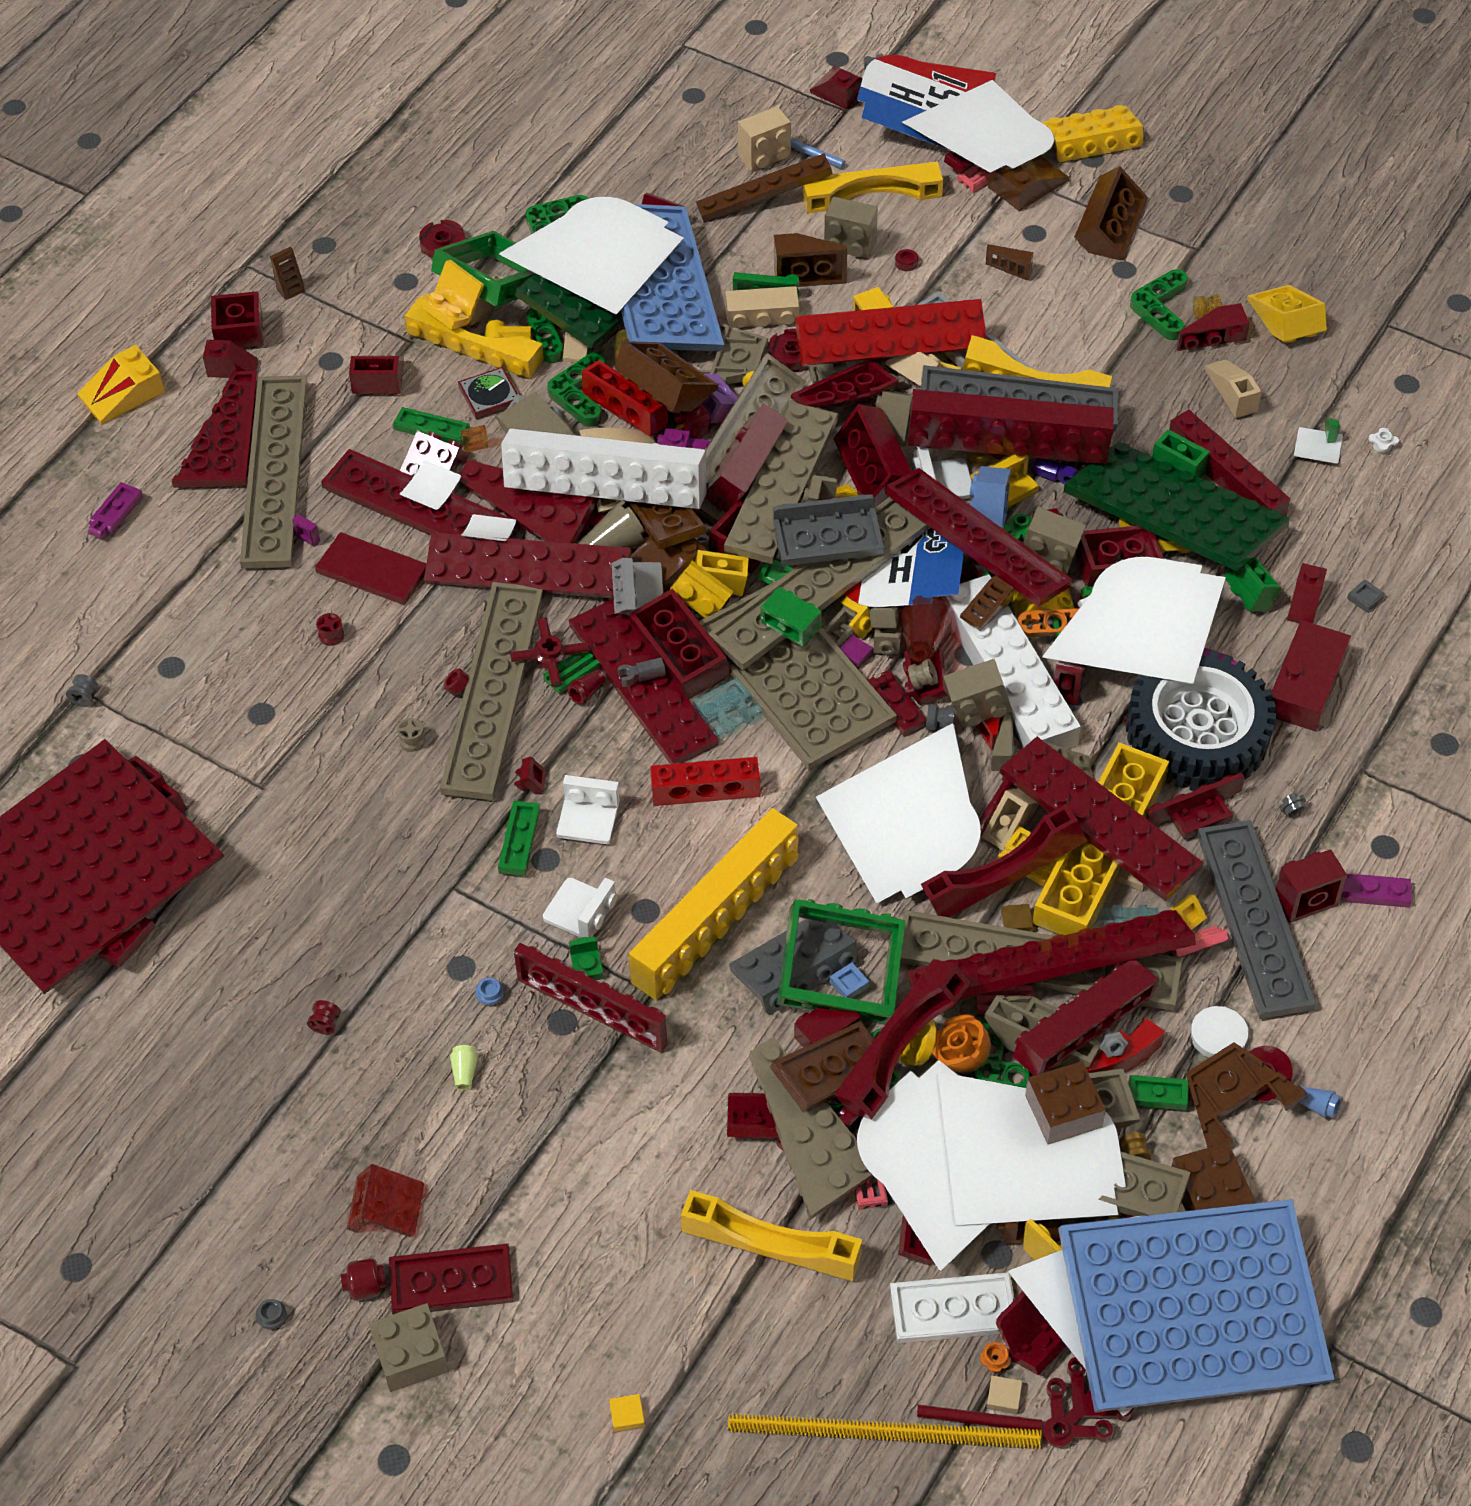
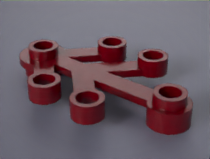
(1081, 1407)

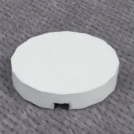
(1216, 1029)

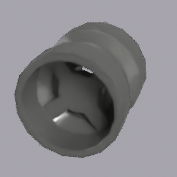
(939, 717)

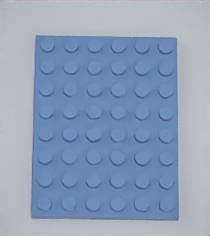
(1194, 1305)

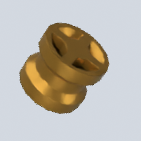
(1135, 1145)

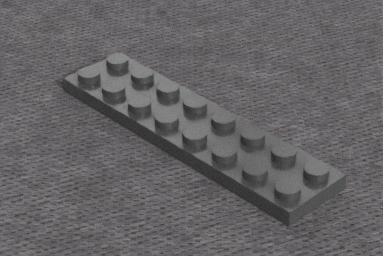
(1017, 387)
(1256, 920)

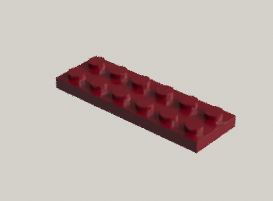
(591, 997)

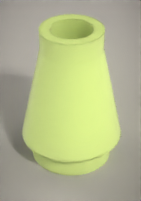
(463, 1066)

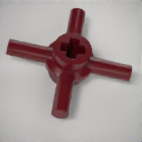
(549, 652)

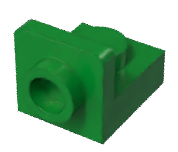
(586, 957)

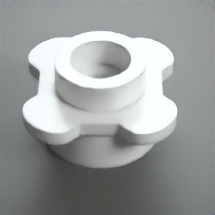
(1383, 440)

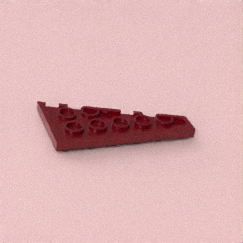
(224, 442)

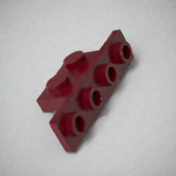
(1198, 808)

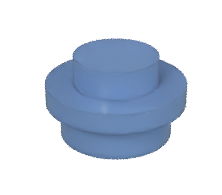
(489, 991)

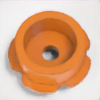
(995, 1349)

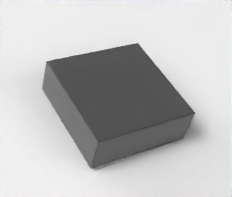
(1366, 596)

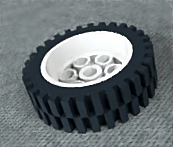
(1214, 724)

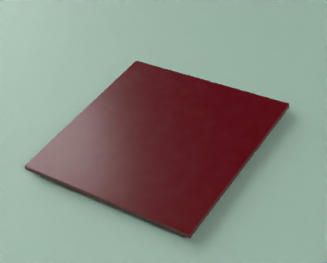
(90, 863)

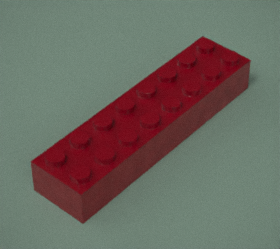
(1010, 426)

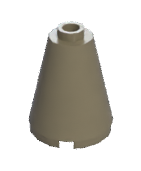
(617, 529)

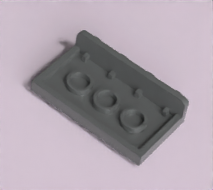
(827, 530)
(818, 954)

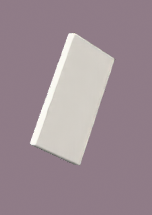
(949, 1307)

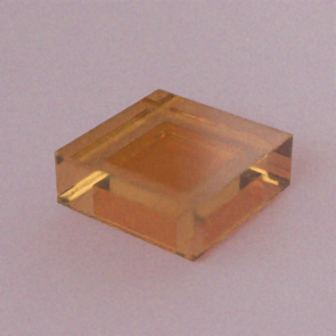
(474, 438)

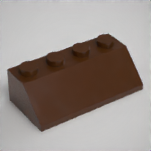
(1111, 215)
(664, 375)

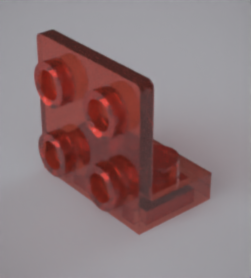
(386, 1201)

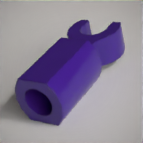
(1053, 470)

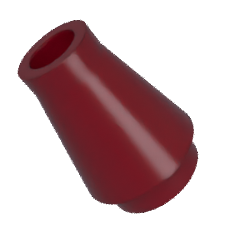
(584, 688)

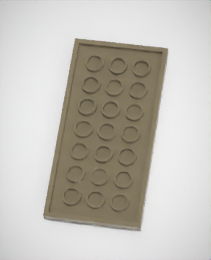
(810, 693)

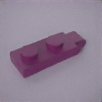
(114, 510)
(1377, 890)

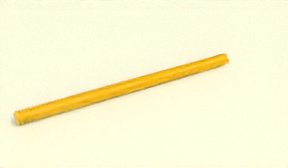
(893, 1430)

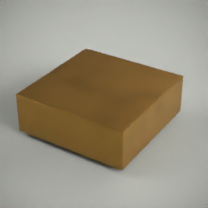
(1017, 917)

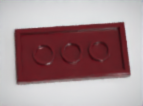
(371, 568)
(451, 1278)

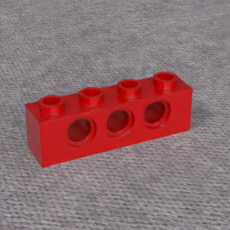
(624, 398)
(705, 781)

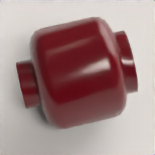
(363, 1279)

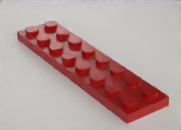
(889, 332)

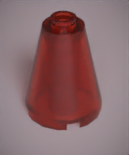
(925, 626)

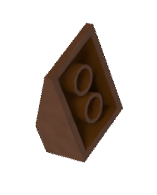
(1026, 182)
(810, 259)
(672, 559)

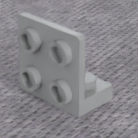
(635, 584)

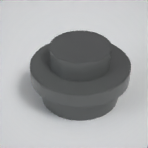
(1293, 804)
(271, 1314)

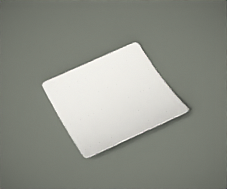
(1313, 445)
(431, 485)
(489, 527)

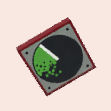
(488, 392)

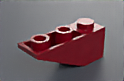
(1217, 327)

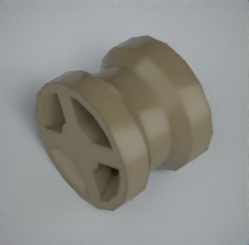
(923, 674)
(406, 730)

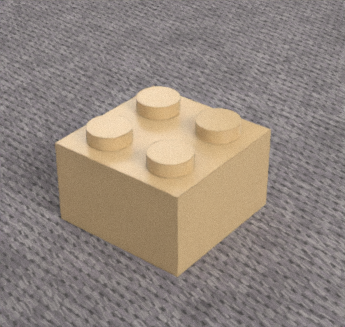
(764, 138)

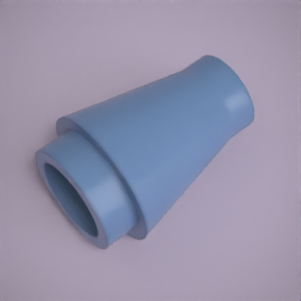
(1322, 1101)

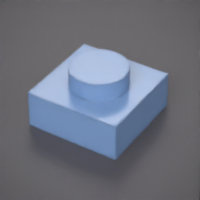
(849, 981)

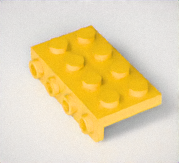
(1095, 133)

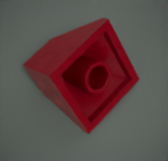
(838, 87)

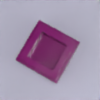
(306, 530)
(856, 650)

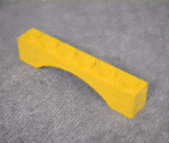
(913, 180)
(513, 354)
(988, 357)
(819, 1251)

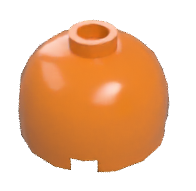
(962, 1044)

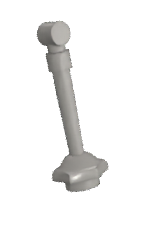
(1113, 1043)

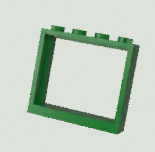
(475, 248)
(856, 918)

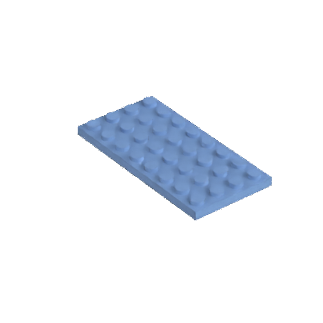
(675, 299)

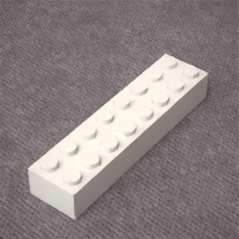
(604, 468)
(1031, 691)

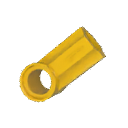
(499, 330)

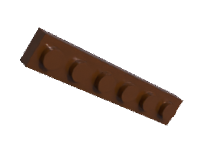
(764, 187)

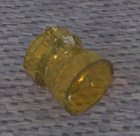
(1204, 305)

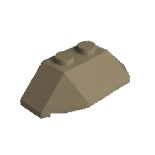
(1019, 1013)

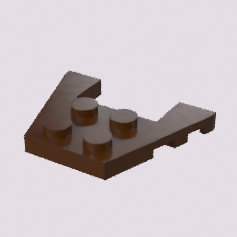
(1230, 1081)

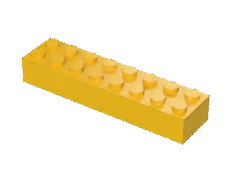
(1085, 874)
(714, 905)

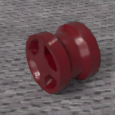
(333, 623)
(323, 1017)

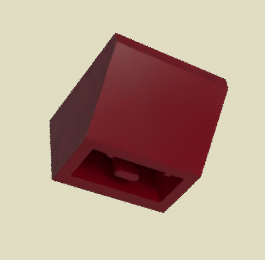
(376, 374)

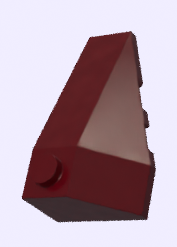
(846, 387)

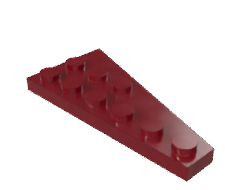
(545, 514)

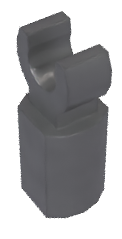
(641, 671)

